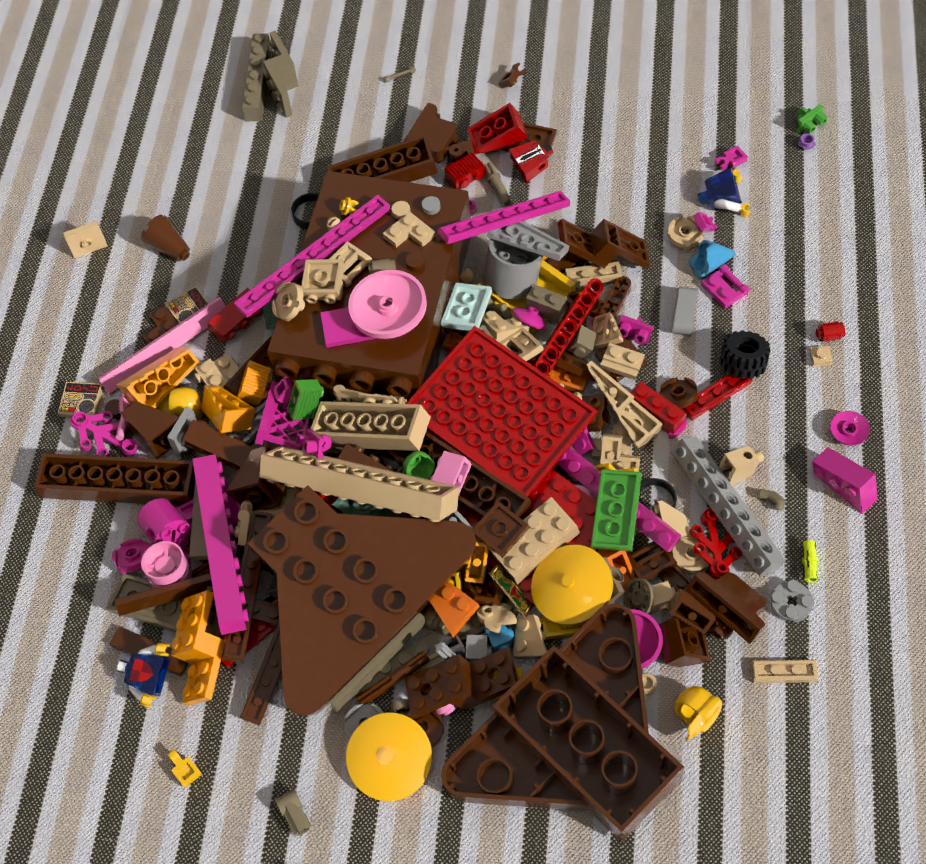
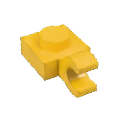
(185, 769)

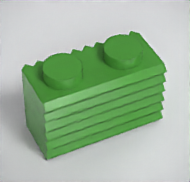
(305, 399)

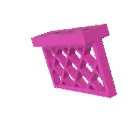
(268, 419)

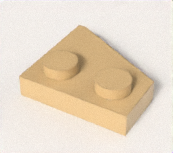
(606, 330)

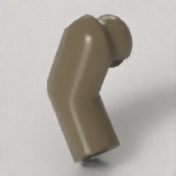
(773, 496)

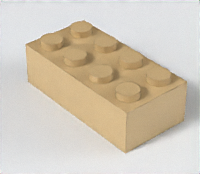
(548, 530)

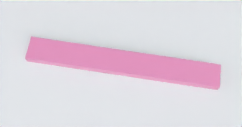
(161, 346)

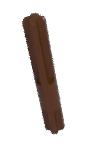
(393, 678)

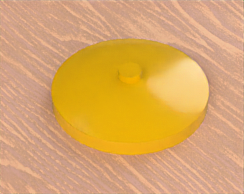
(571, 585)
(389, 757)

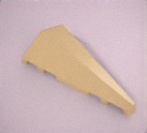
(635, 419)

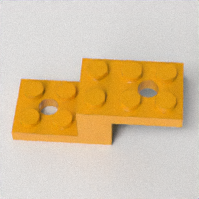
(197, 648)

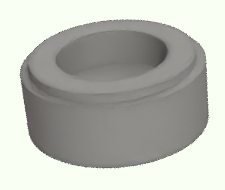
(431, 205)

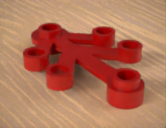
(717, 566)

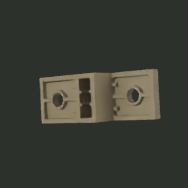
(280, 74)

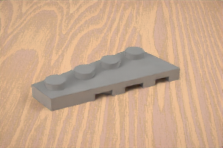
(530, 239)

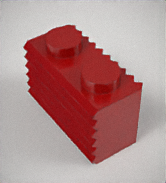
(464, 171)

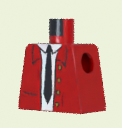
(530, 159)

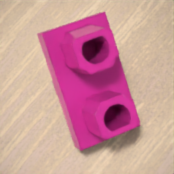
(635, 329)
(313, 443)

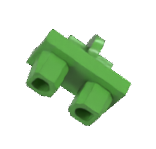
(807, 118)

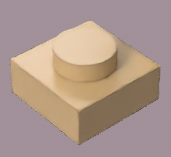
(821, 356)

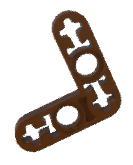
(604, 306)

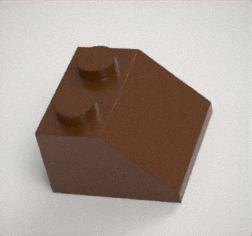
(683, 644)

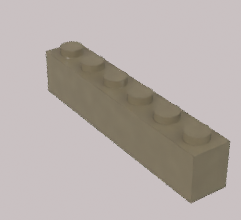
(255, 81)

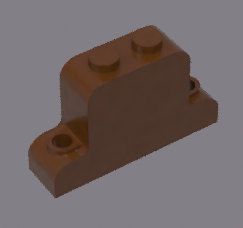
(439, 132)
(731, 602)

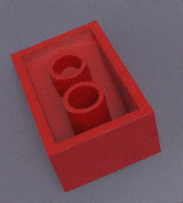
(497, 130)

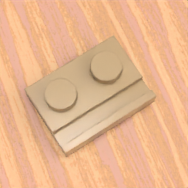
(622, 361)

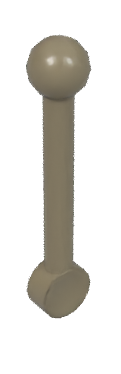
(412, 69)

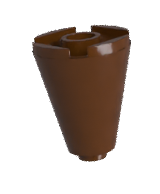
(165, 238)

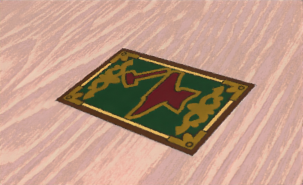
(511, 589)

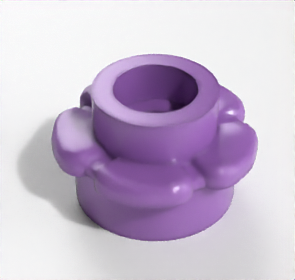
(806, 141)

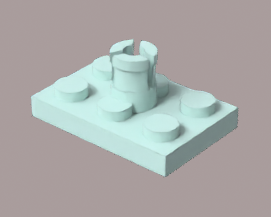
(466, 306)

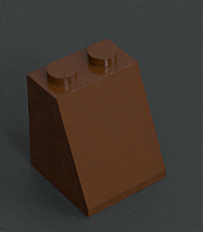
(150, 427)
(250, 487)

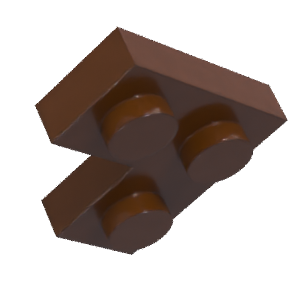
(163, 320)

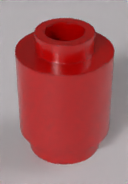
(830, 331)

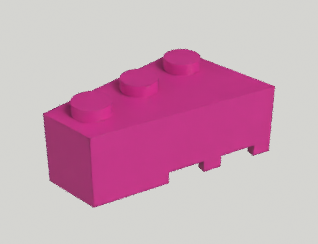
(846, 478)

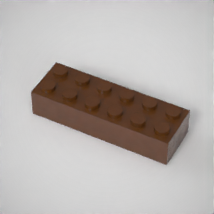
(398, 162)

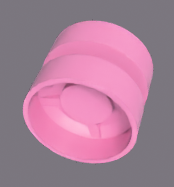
(165, 564)

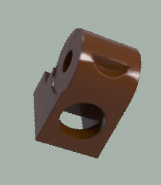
(460, 150)

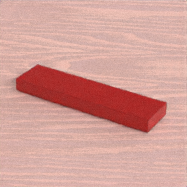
(716, 394)

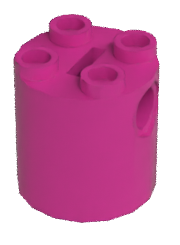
(163, 523)

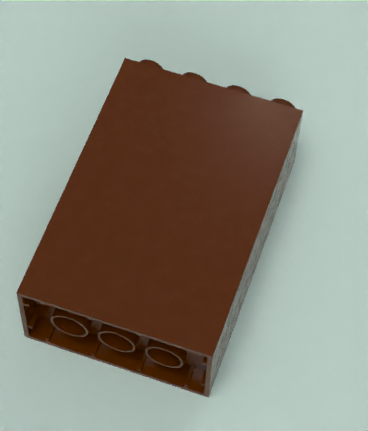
(376, 365)

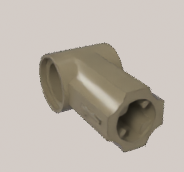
(291, 809)

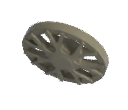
(639, 596)

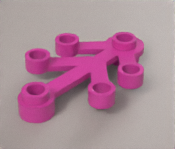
(100, 432)

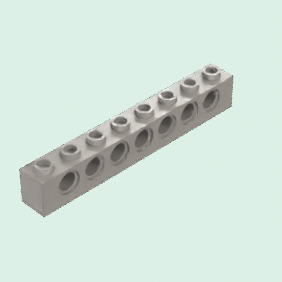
(728, 506)

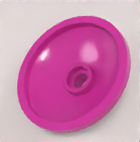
(649, 637)

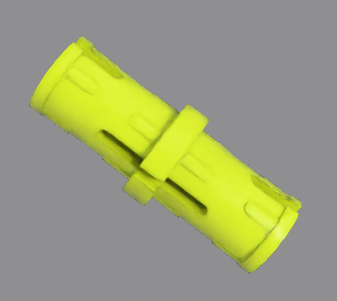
(810, 561)

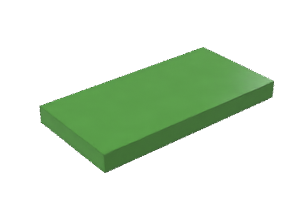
(616, 510)

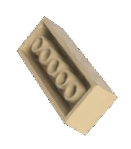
(372, 425)

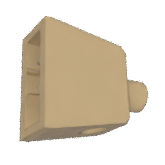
(740, 464)

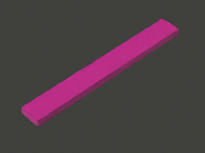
(503, 217)

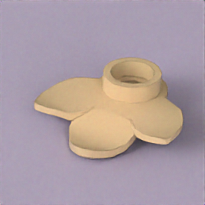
(495, 616)

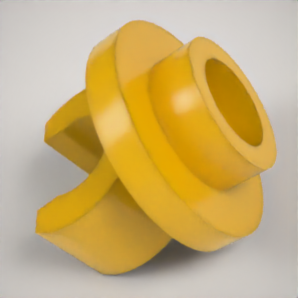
(347, 206)

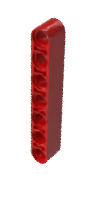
(571, 323)

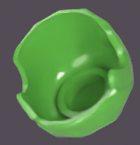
(419, 465)

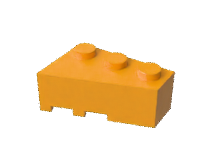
(226, 410)

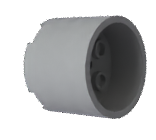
(511, 270)

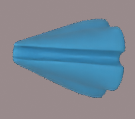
(709, 257)

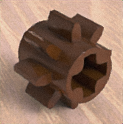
(720, 629)

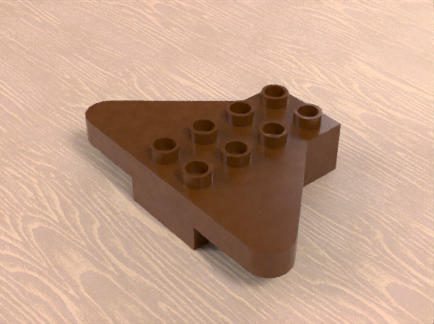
(349, 587)
(572, 734)

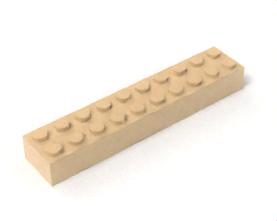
(360, 483)

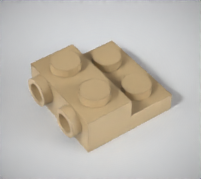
(323, 280)
(216, 372)

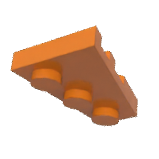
(453, 607)

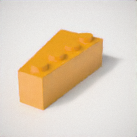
(157, 379)

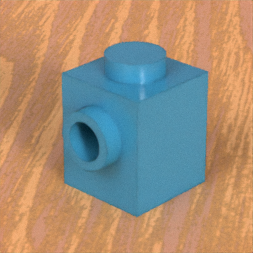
(500, 640)

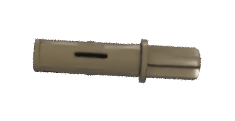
(499, 188)

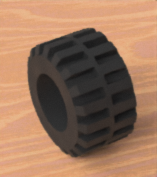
(744, 354)

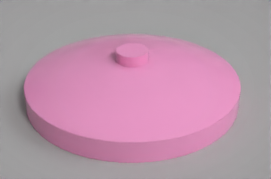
(387, 304)

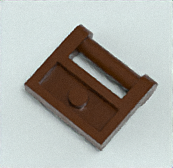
(653, 564)

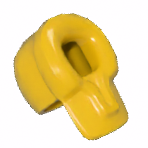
(181, 398)
(698, 709)

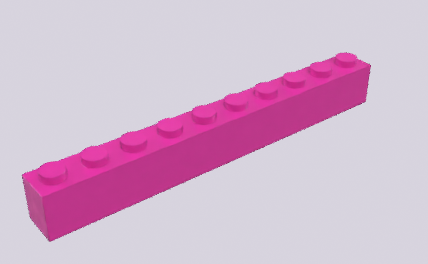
(219, 545)

